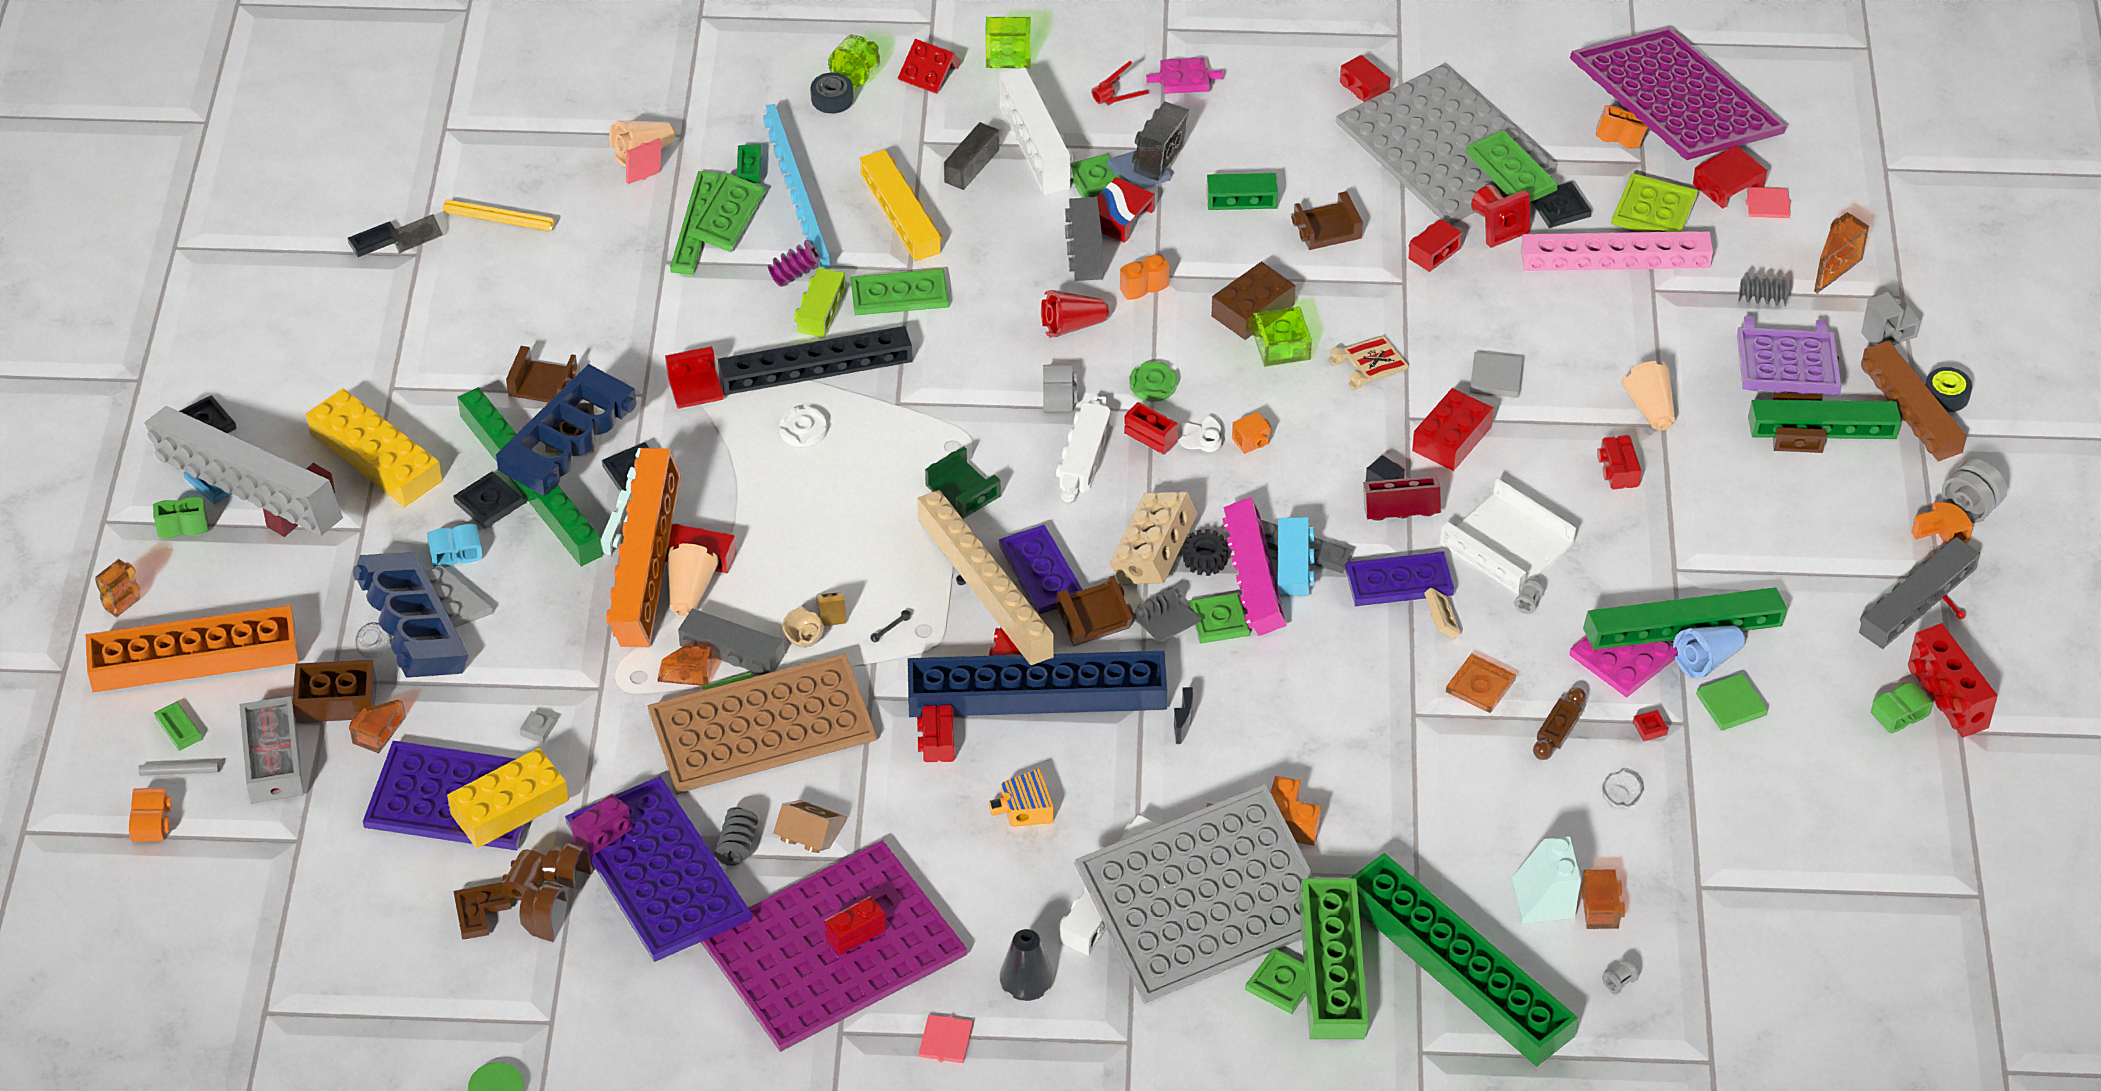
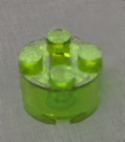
(855, 58)

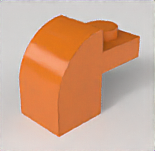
(1945, 520)

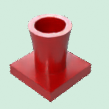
(1504, 217)

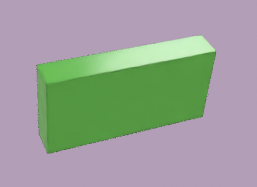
(178, 726)

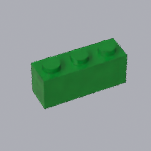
(1242, 191)

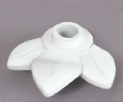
(1201, 437)

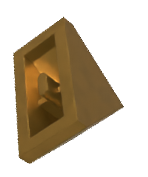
(831, 608)

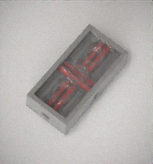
(271, 750)

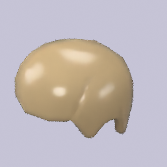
(802, 627)

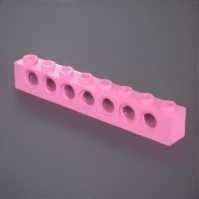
(1616, 251)

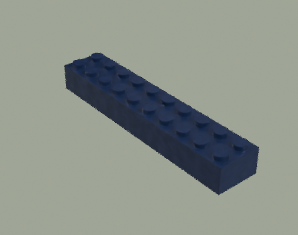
(1052, 686)

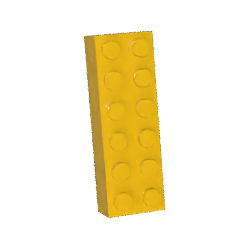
(374, 447)

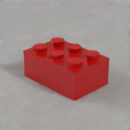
(1452, 429)

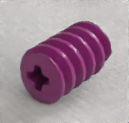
(795, 265)

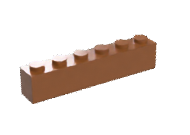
(1914, 401)

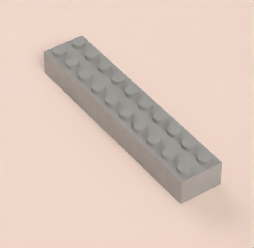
(244, 470)

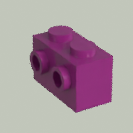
(601, 824)

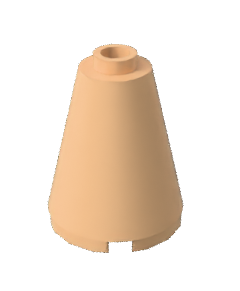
(630, 134)
(1652, 393)
(689, 576)

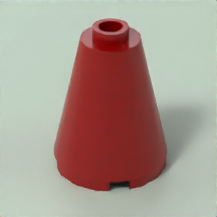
(1071, 312)

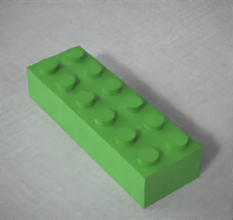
(1333, 959)

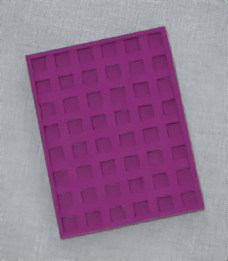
(797, 978)

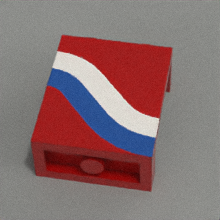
(1120, 206)

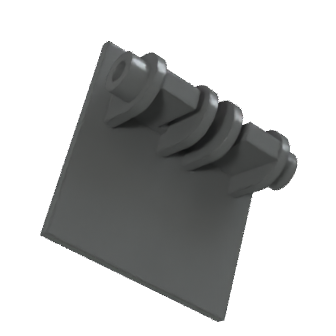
(1165, 615)

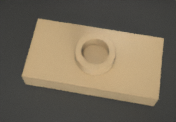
(1442, 613)

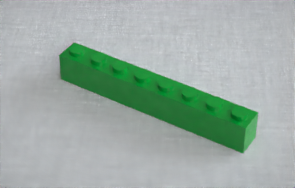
(1665, 619)

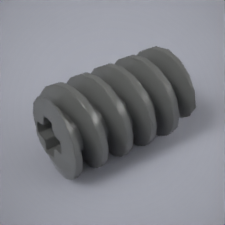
(1764, 289)
(736, 836)

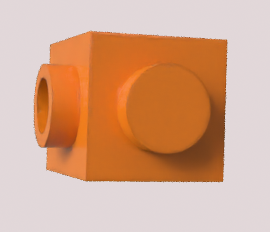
(1251, 432)

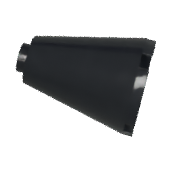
(1026, 967)

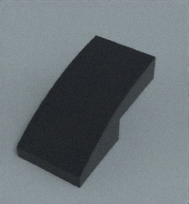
(1183, 715)

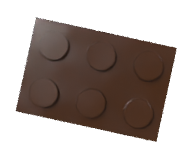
(1253, 292)
(333, 690)

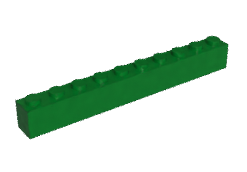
(555, 506)

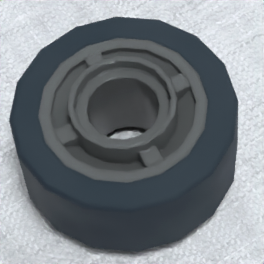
(831, 92)

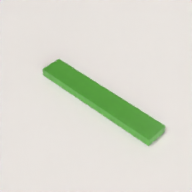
(687, 247)

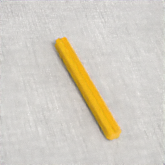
(498, 215)

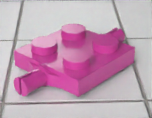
(1184, 75)

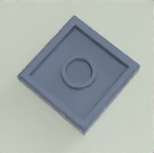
(1123, 167)

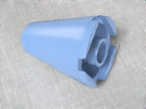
(1706, 648)

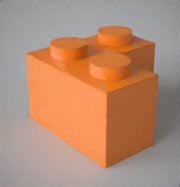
(1300, 817)

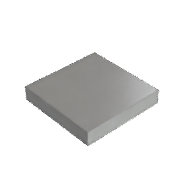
(1496, 374)

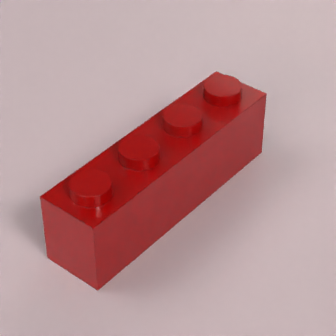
(716, 542)

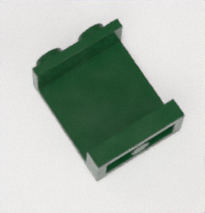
(962, 483)

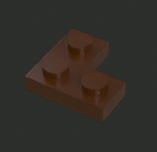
(474, 904)

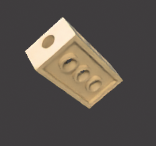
(1153, 538)

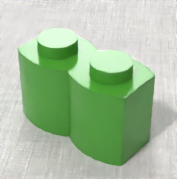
(180, 517)
(1901, 707)

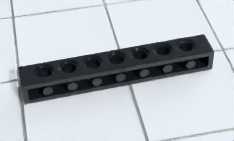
(815, 360)

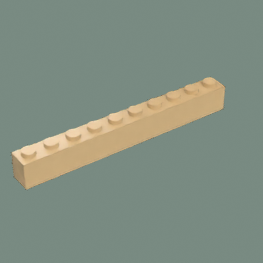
(985, 577)

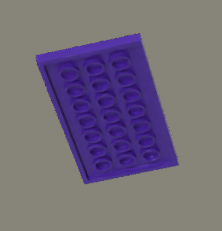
(666, 875)

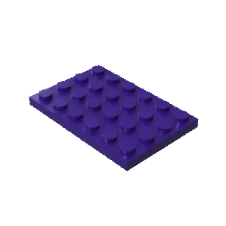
(415, 790)

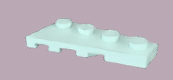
(613, 532)

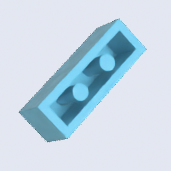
(1295, 556)

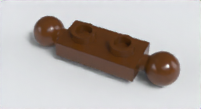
(1559, 723)

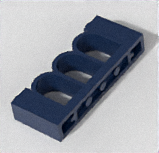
(544, 473)
(415, 657)

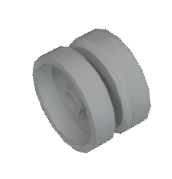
(1975, 489)

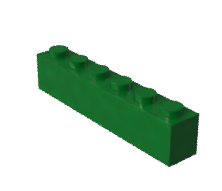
(1838, 418)

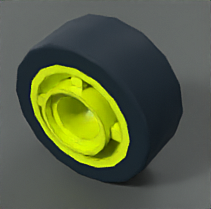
(1950, 387)

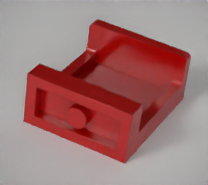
(1728, 175)

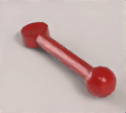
(1960, 614)

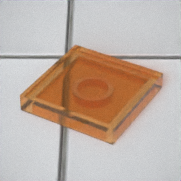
(1480, 683)

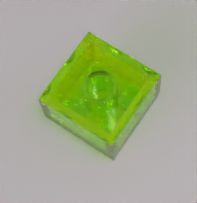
(1008, 42)
(1282, 336)

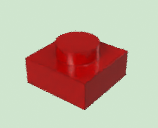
(1650, 725)

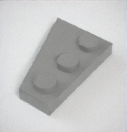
(458, 600)

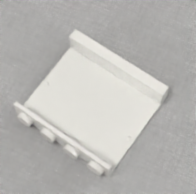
(1509, 537)

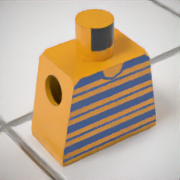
(1024, 800)

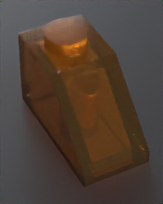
(687, 666)
(377, 725)

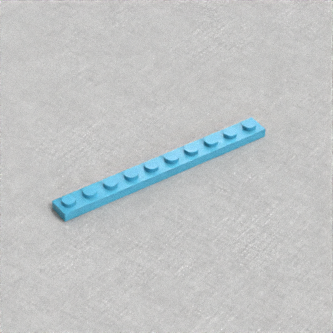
(794, 182)

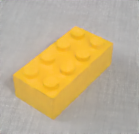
(508, 797)

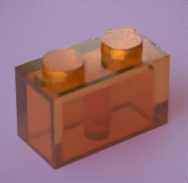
(1601, 899)

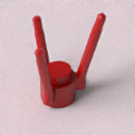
(1105, 91)

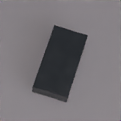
(371, 239)

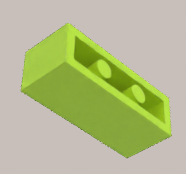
(820, 302)

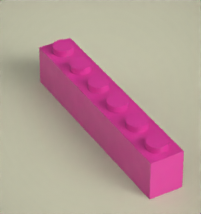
(1254, 567)

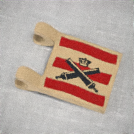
(1372, 360)

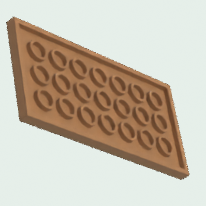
(761, 723)

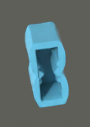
(454, 545)

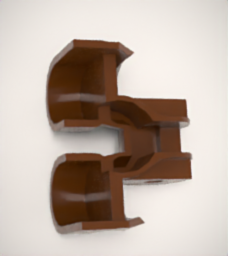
(537, 898)

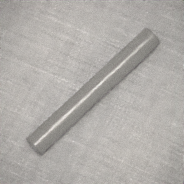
(183, 768)

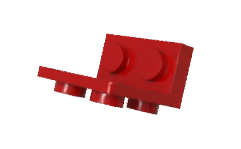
(927, 66)
(693, 377)

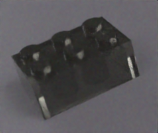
(1160, 140)

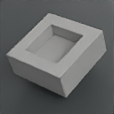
(537, 727)

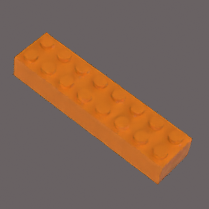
(644, 547)
(191, 648)

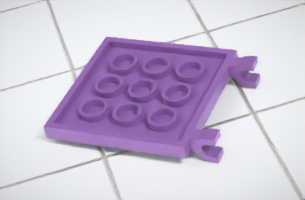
(1788, 359)

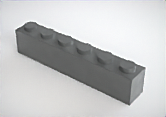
(1918, 592)

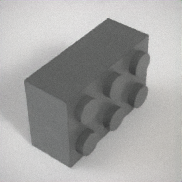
(1085, 239)

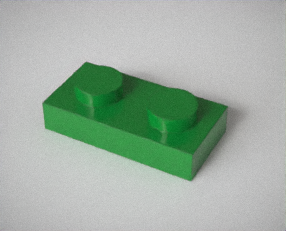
(749, 162)

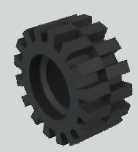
(1205, 541)

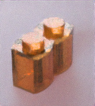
(118, 587)

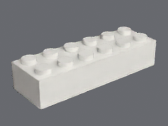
(1035, 131)

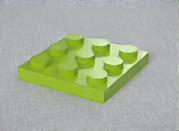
(1654, 205)

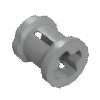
(1529, 597)
(1619, 977)

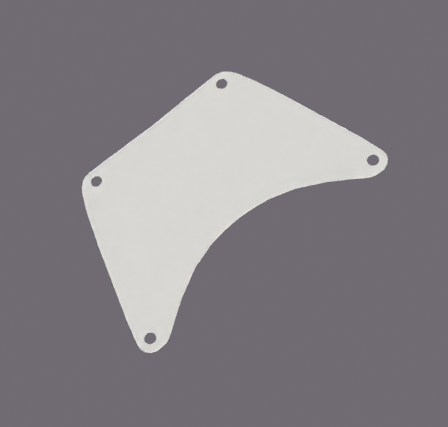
(823, 525)

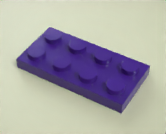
(1039, 566)
(1398, 578)

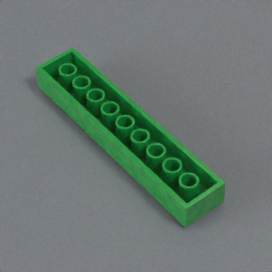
(1463, 961)

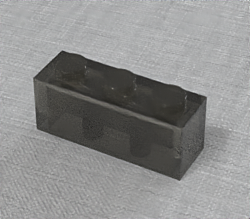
(971, 156)

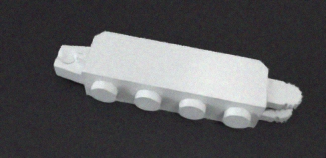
(1084, 448)

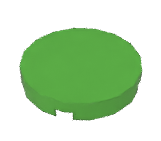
(1153, 381)
(496, 1078)

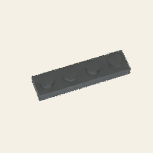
(1325, 553)

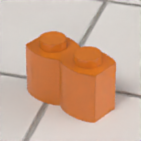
(1620, 127)
(1144, 277)
(149, 814)

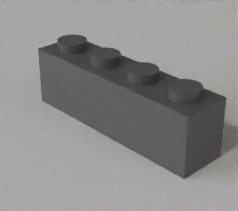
(732, 642)

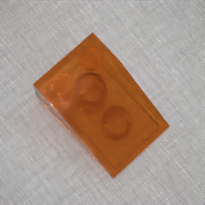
(1842, 249)

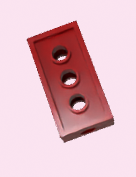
(1952, 680)

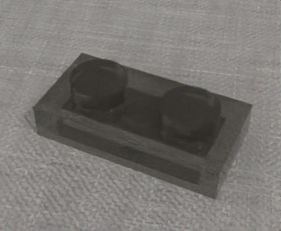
(416, 233)

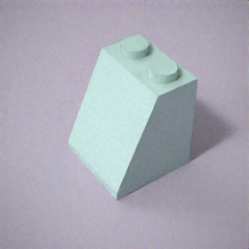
(1548, 882)

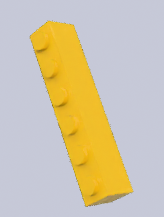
(900, 205)

